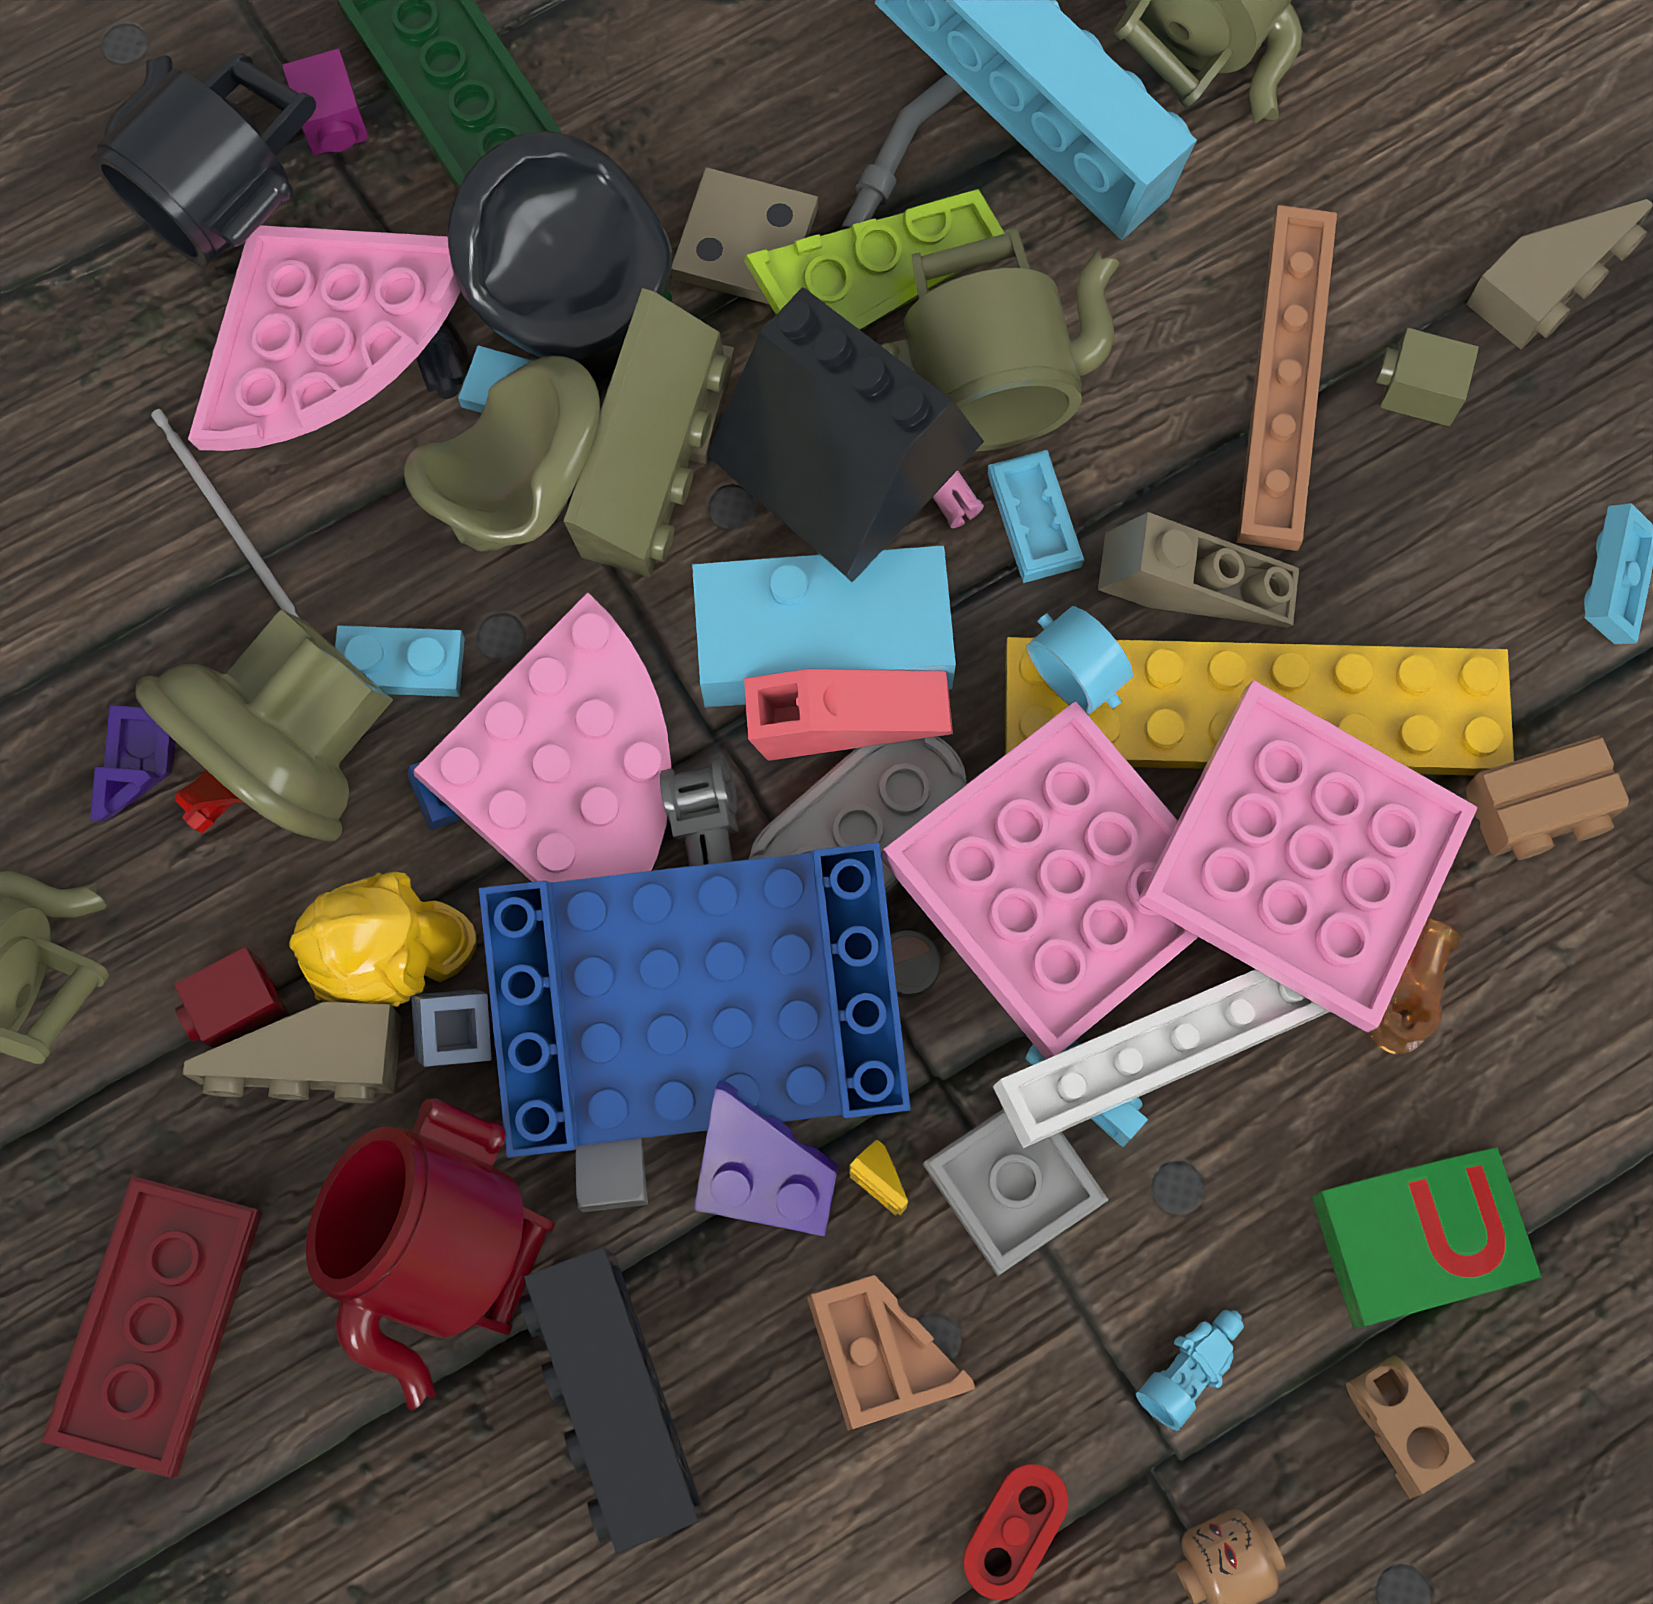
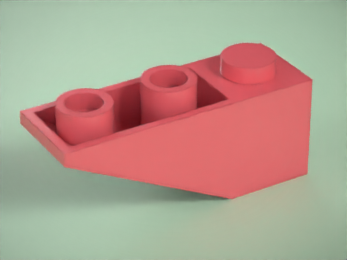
(844, 709)

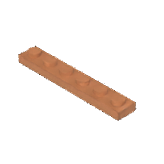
(1287, 379)

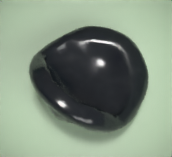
(555, 245)

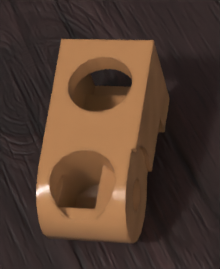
(1408, 1426)

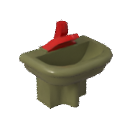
(268, 728)

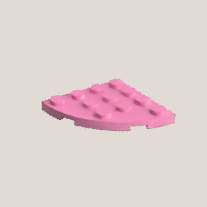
(318, 330)
(563, 756)

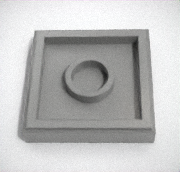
(1013, 1194)

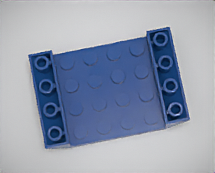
(654, 985)

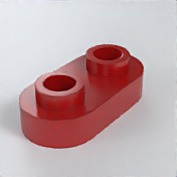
(1017, 1532)

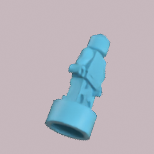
(1202, 1361)

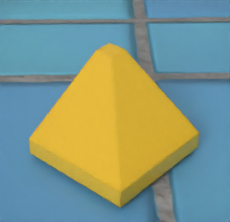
(877, 1176)

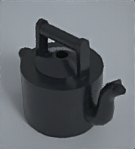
(198, 160)

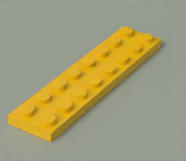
(1415, 704)

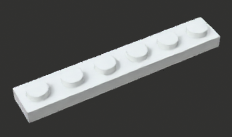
(1149, 1054)

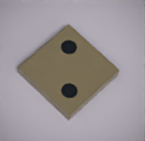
(737, 219)

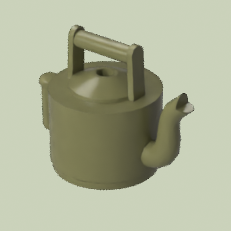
(1215, 40)
(1003, 339)
(28, 952)

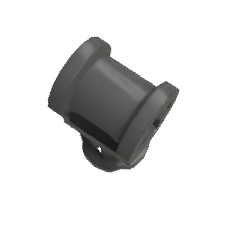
(702, 810)

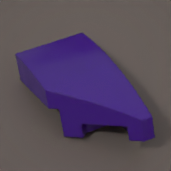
(135, 761)

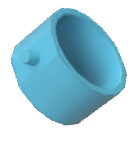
(1080, 660)

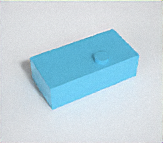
(809, 616)

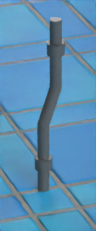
(878, 178)

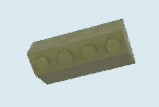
(646, 437)

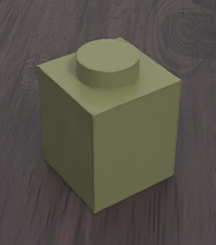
(1427, 376)

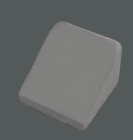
(610, 1175)

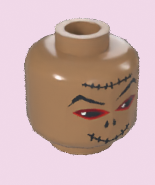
(1230, 1560)

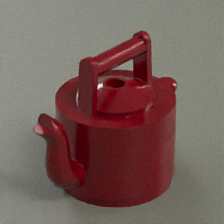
(423, 1238)

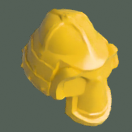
(379, 941)

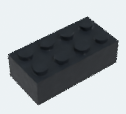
(613, 1399)

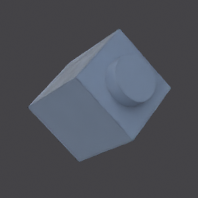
(451, 1027)

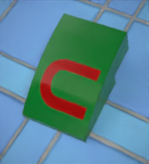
(1425, 1237)

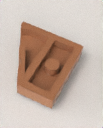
(880, 1354)

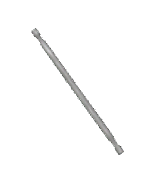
(224, 513)

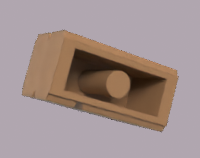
(1548, 797)

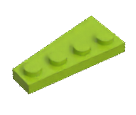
(870, 266)

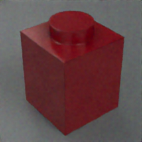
(228, 999)

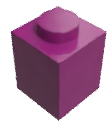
(337, 116)

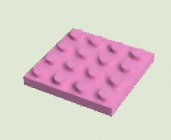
(1309, 856)
(1043, 878)

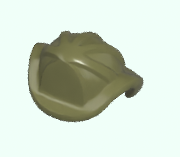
(517, 462)

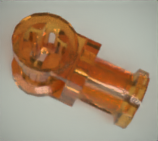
(1418, 991)

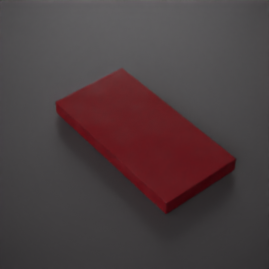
(153, 1327)

